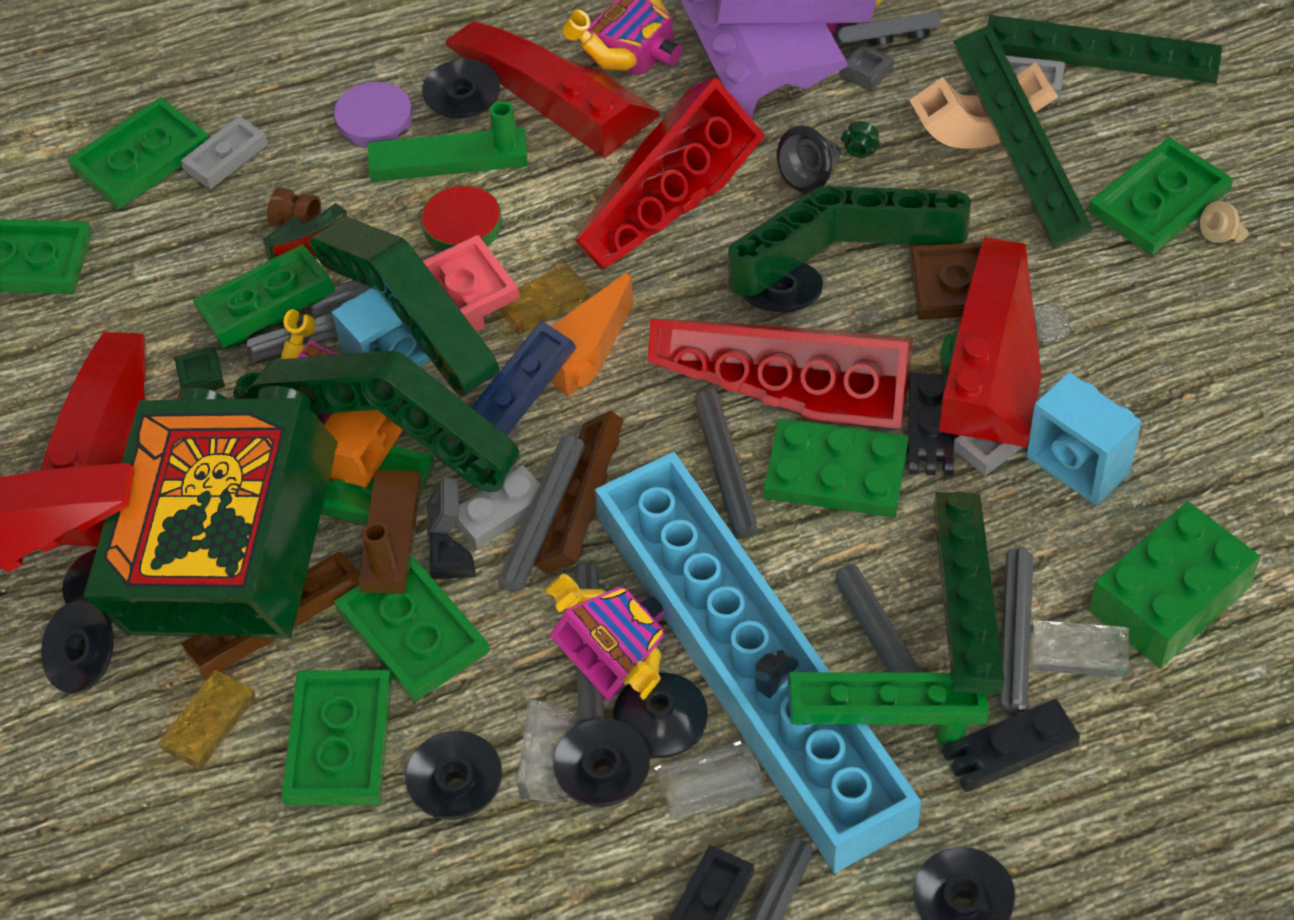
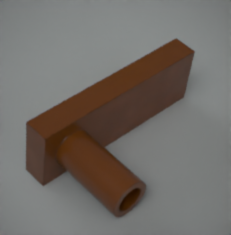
(389, 532)

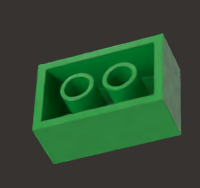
(1174, 583)

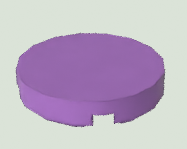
(373, 113)

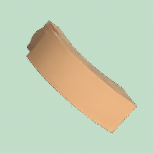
(961, 119)

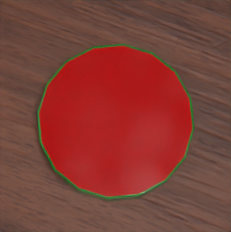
(459, 215)

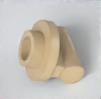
(1221, 223)

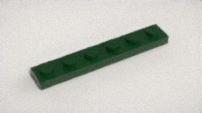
(1107, 49)
(1022, 136)
(967, 594)

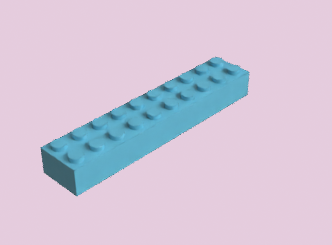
(726, 621)

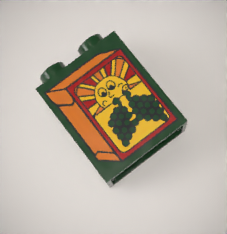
(215, 516)

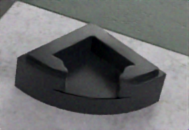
(449, 558)
(774, 671)

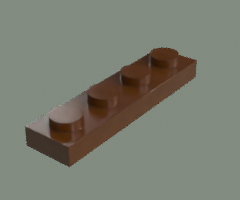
(565, 537)
(322, 587)

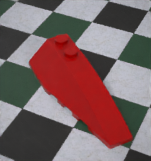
(564, 91)
(671, 172)
(996, 351)
(794, 368)
(99, 413)
(47, 504)

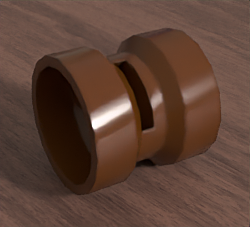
(286, 205)

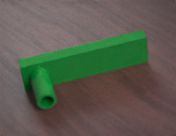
(452, 153)
(885, 700)

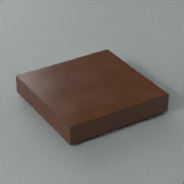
(942, 278)

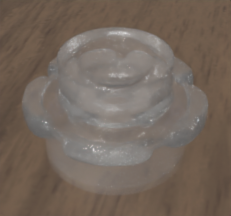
(1052, 323)

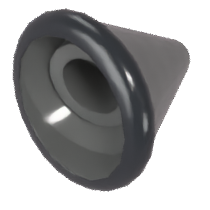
(806, 158)

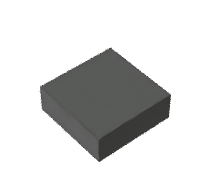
(867, 67)
(443, 507)

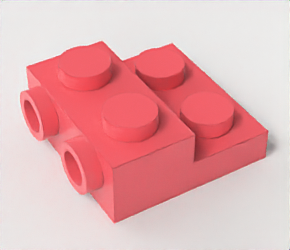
(473, 279)

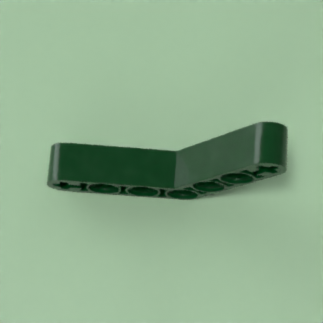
(844, 216)
(413, 293)
(409, 399)

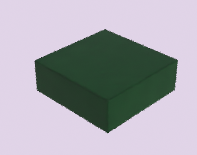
(200, 369)

